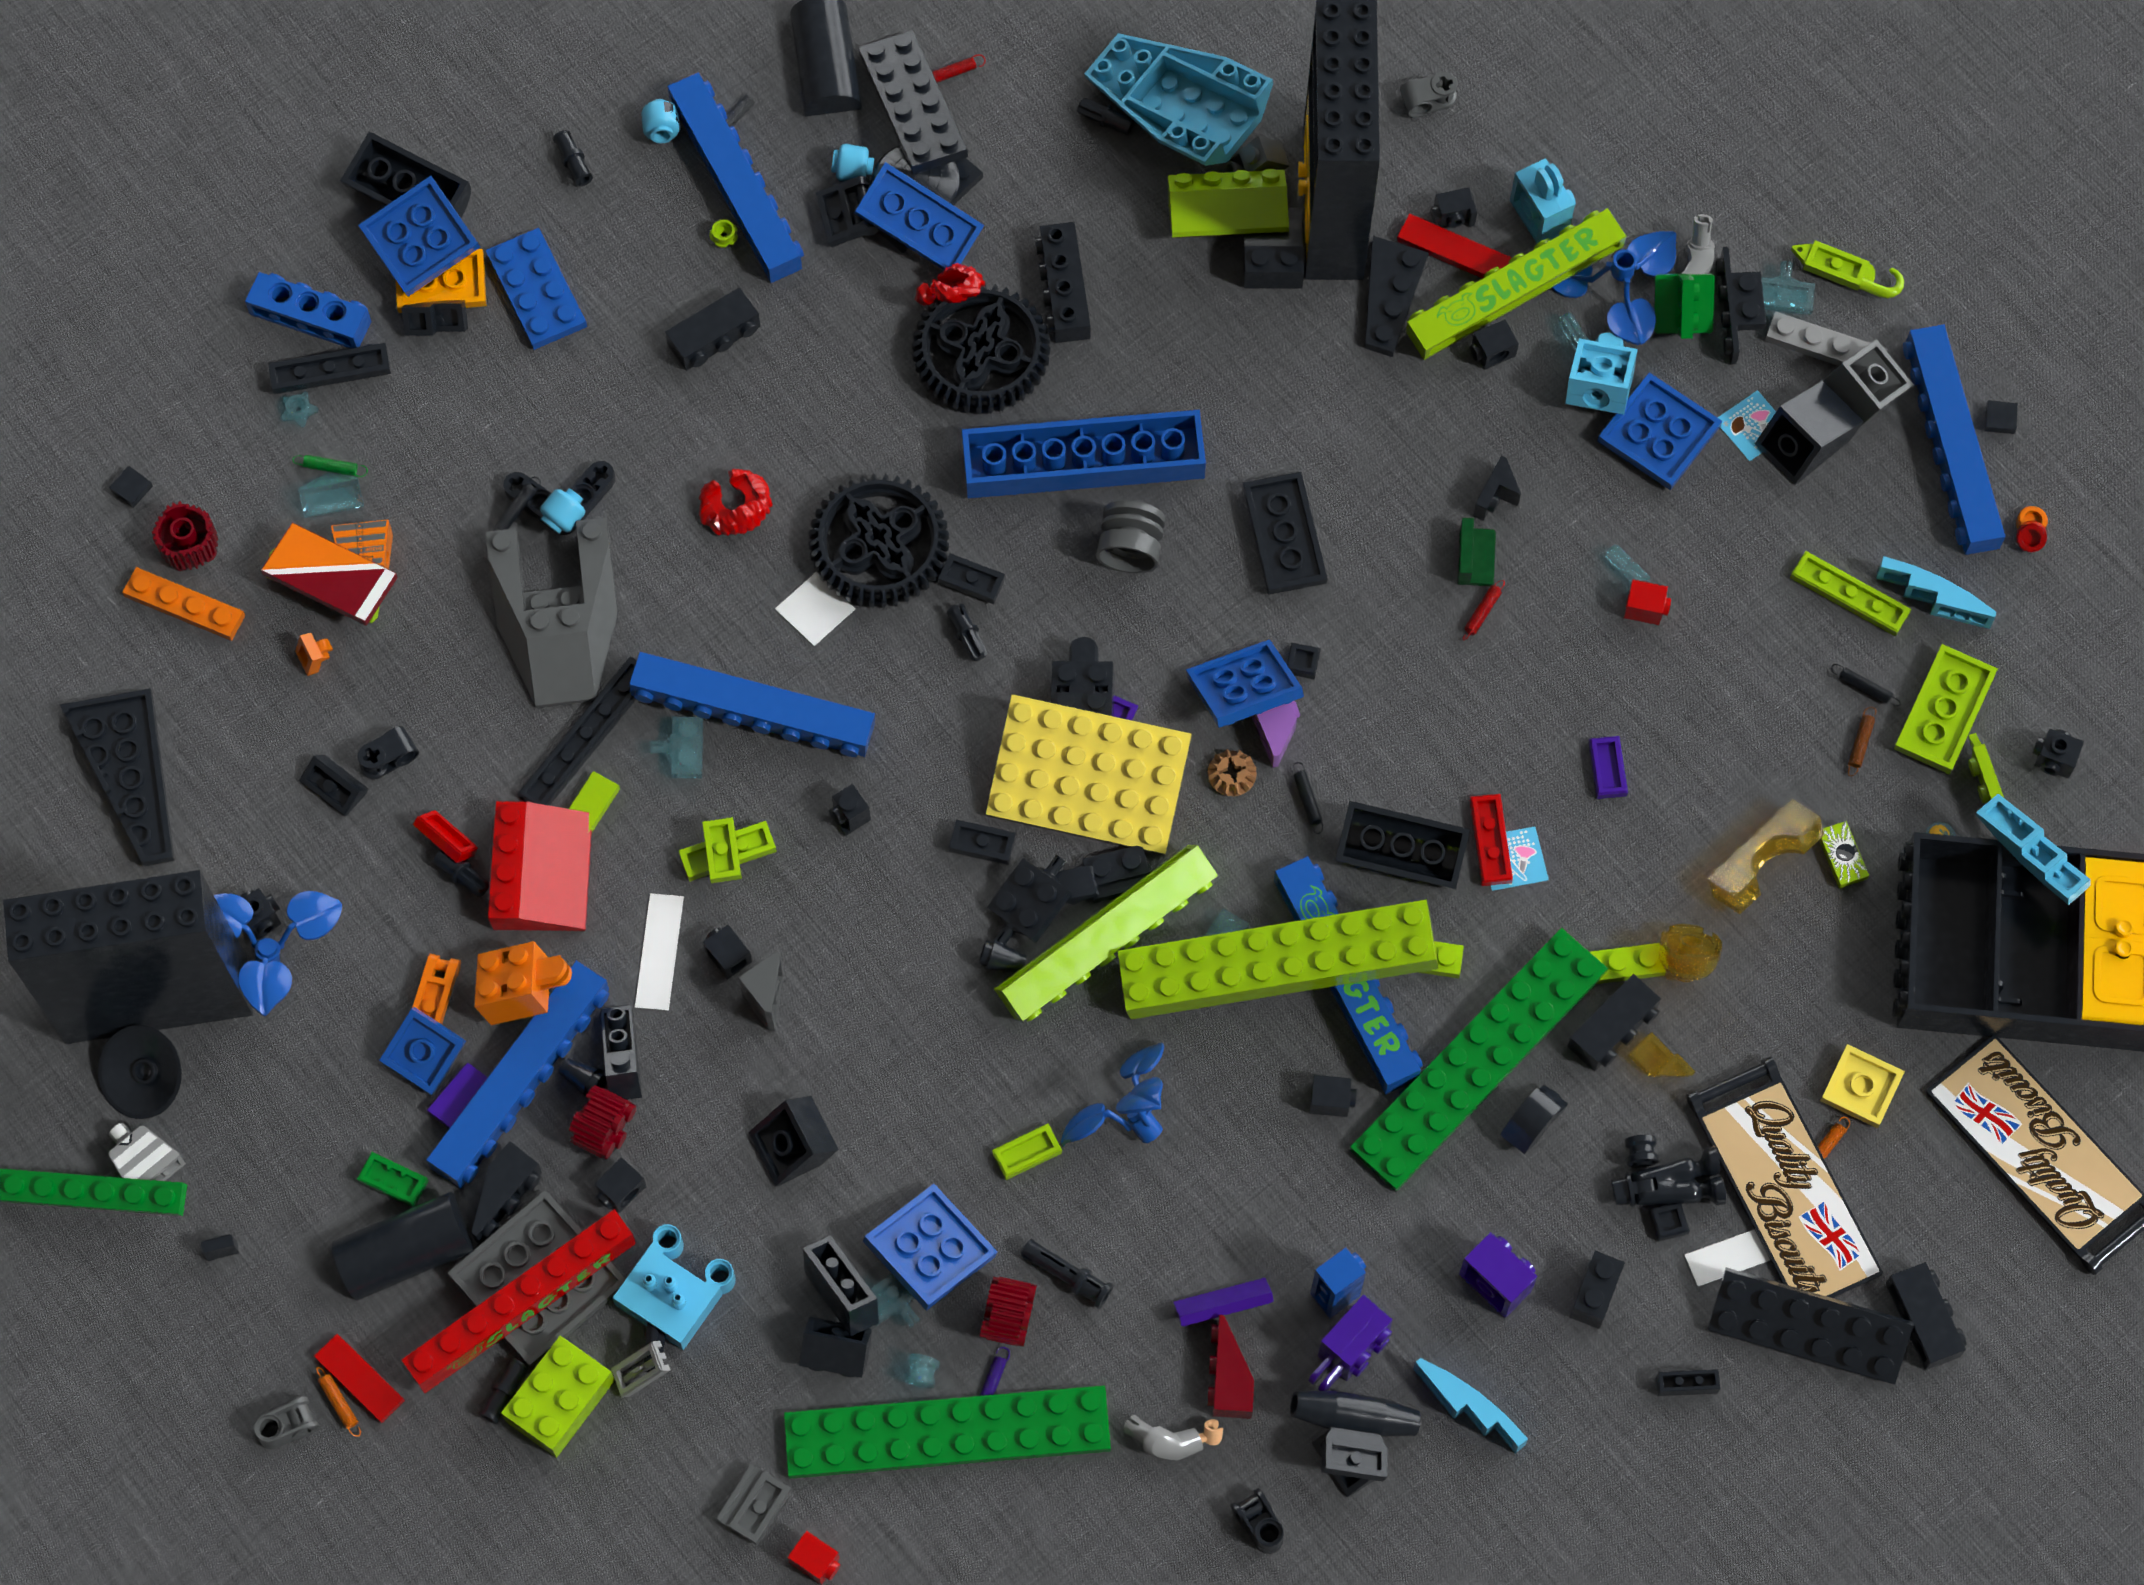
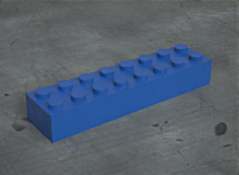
(1083, 453)

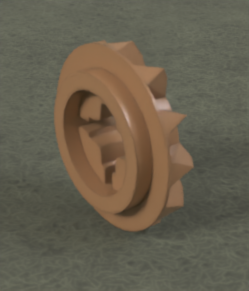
(1223, 782)

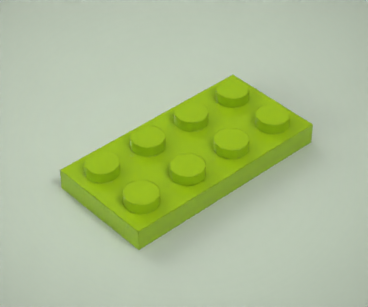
(1945, 709)

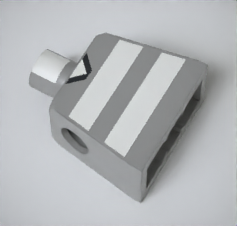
(143, 1154)

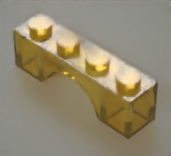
(1789, 831)

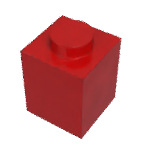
(1647, 602)
(815, 1558)

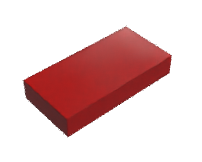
(445, 836)

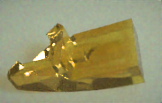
(1658, 1060)

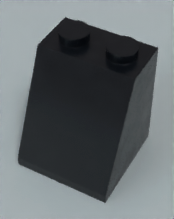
(1808, 431)

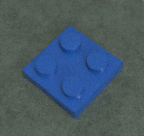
(422, 1050)

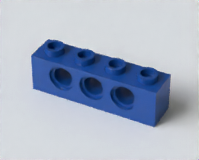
(347, 331)

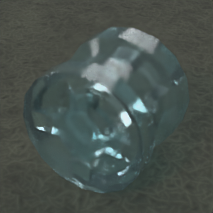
(921, 1371)

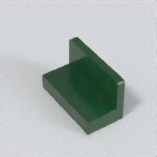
(1476, 555)

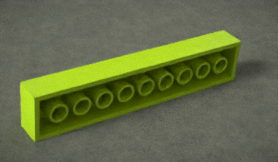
(1277, 959)

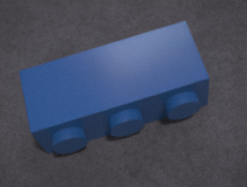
(1338, 1282)

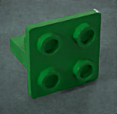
(1684, 304)

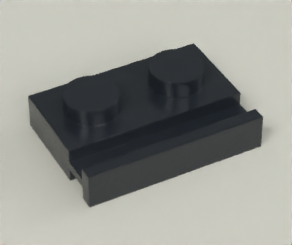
(1117, 871)

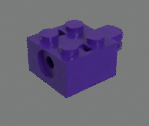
(1352, 1342)

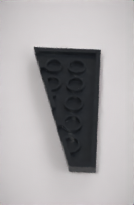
(125, 754)

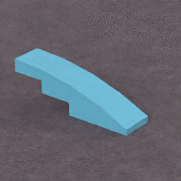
(1946, 598)
(2032, 849)
(1461, 1397)

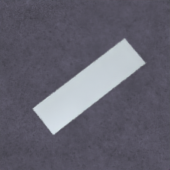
(659, 952)
(1734, 1253)

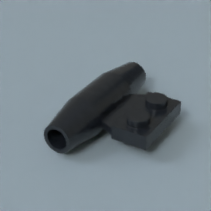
(1355, 1429)

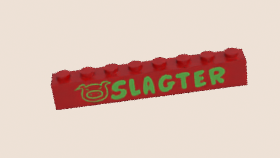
(519, 1301)

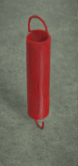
(956, 69)
(1483, 610)

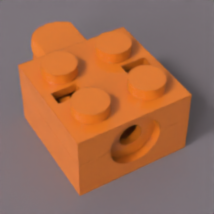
(517, 982)

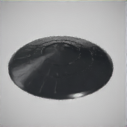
(940, 180)
(139, 1072)

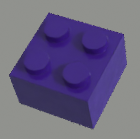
(1498, 1274)

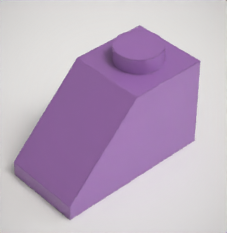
(1276, 729)

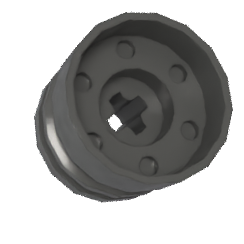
(1130, 536)

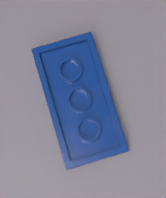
(918, 218)
(536, 288)

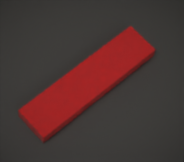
(1450, 247)

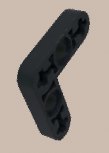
(581, 485)

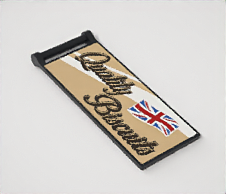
(2040, 1150)
(1785, 1185)

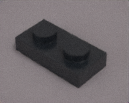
(971, 578)
(982, 842)

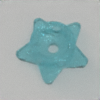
(295, 401)

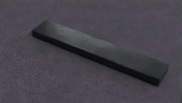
(581, 739)

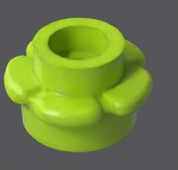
(720, 227)

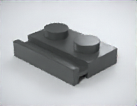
(754, 1504)

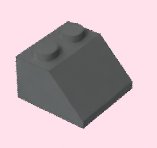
(1869, 381)

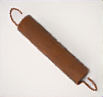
(1861, 741)

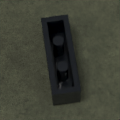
(713, 329)
(1615, 1023)
(840, 1285)
(1920, 1301)

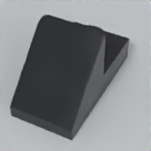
(1499, 486)

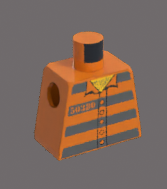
(366, 539)

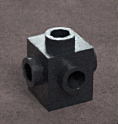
(2057, 753)
(264, 913)

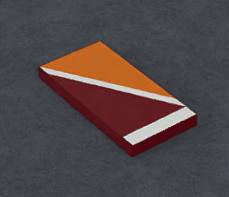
(329, 574)

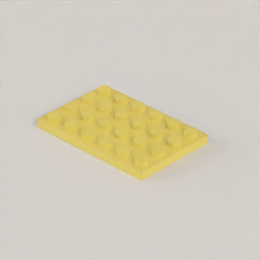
(1088, 774)

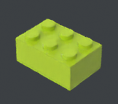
(558, 1396)

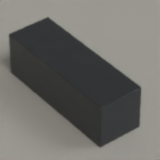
(1688, 1382)

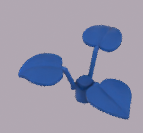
(1635, 319)
(266, 979)
(1137, 1104)

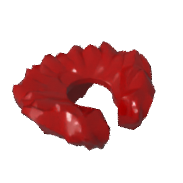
(963, 279)
(745, 516)

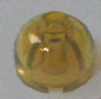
(1689, 952)

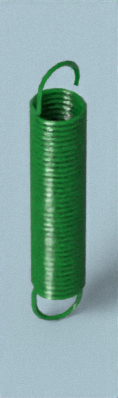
(330, 465)

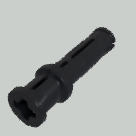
(1079, 1280)

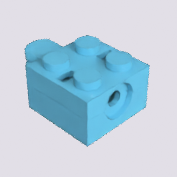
(1542, 200)
(1601, 374)

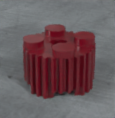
(185, 536)
(601, 1122)
(1008, 1311)

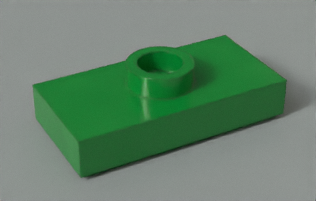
(392, 1179)

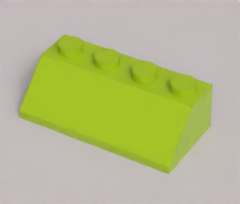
(1228, 203)

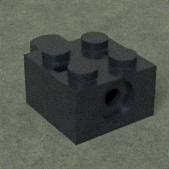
(1084, 679)

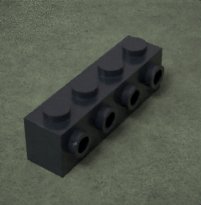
(1064, 282)

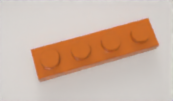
(183, 603)

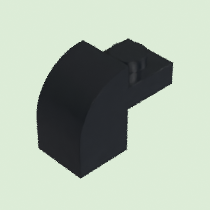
(1533, 1118)

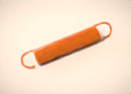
(1832, 1138)
(338, 1401)

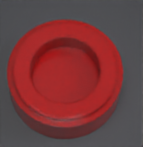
(2031, 536)

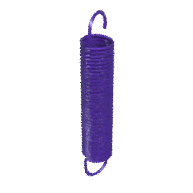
(994, 1374)

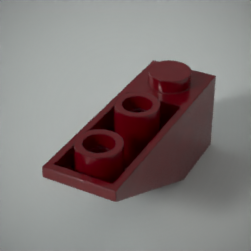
(1233, 1380)

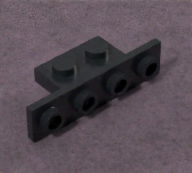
(1742, 303)

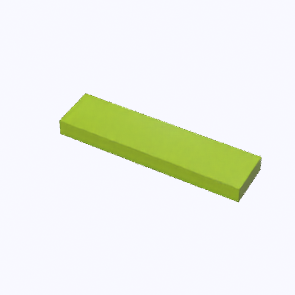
(1850, 593)

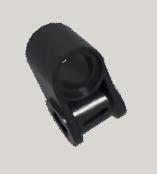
(389, 753)
(1256, 1516)

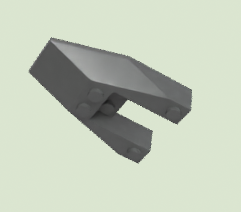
(559, 633)

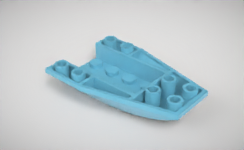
(1183, 95)

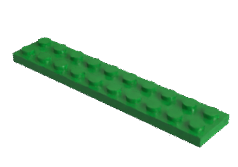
(1478, 1059)
(947, 1432)

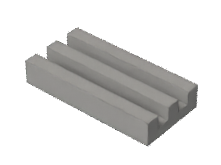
(656, 1360)

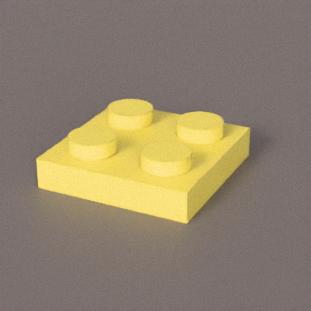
(1862, 1086)

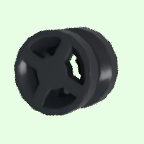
(1641, 1151)

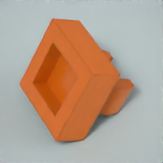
(312, 652)

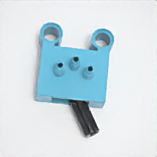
(667, 1295)

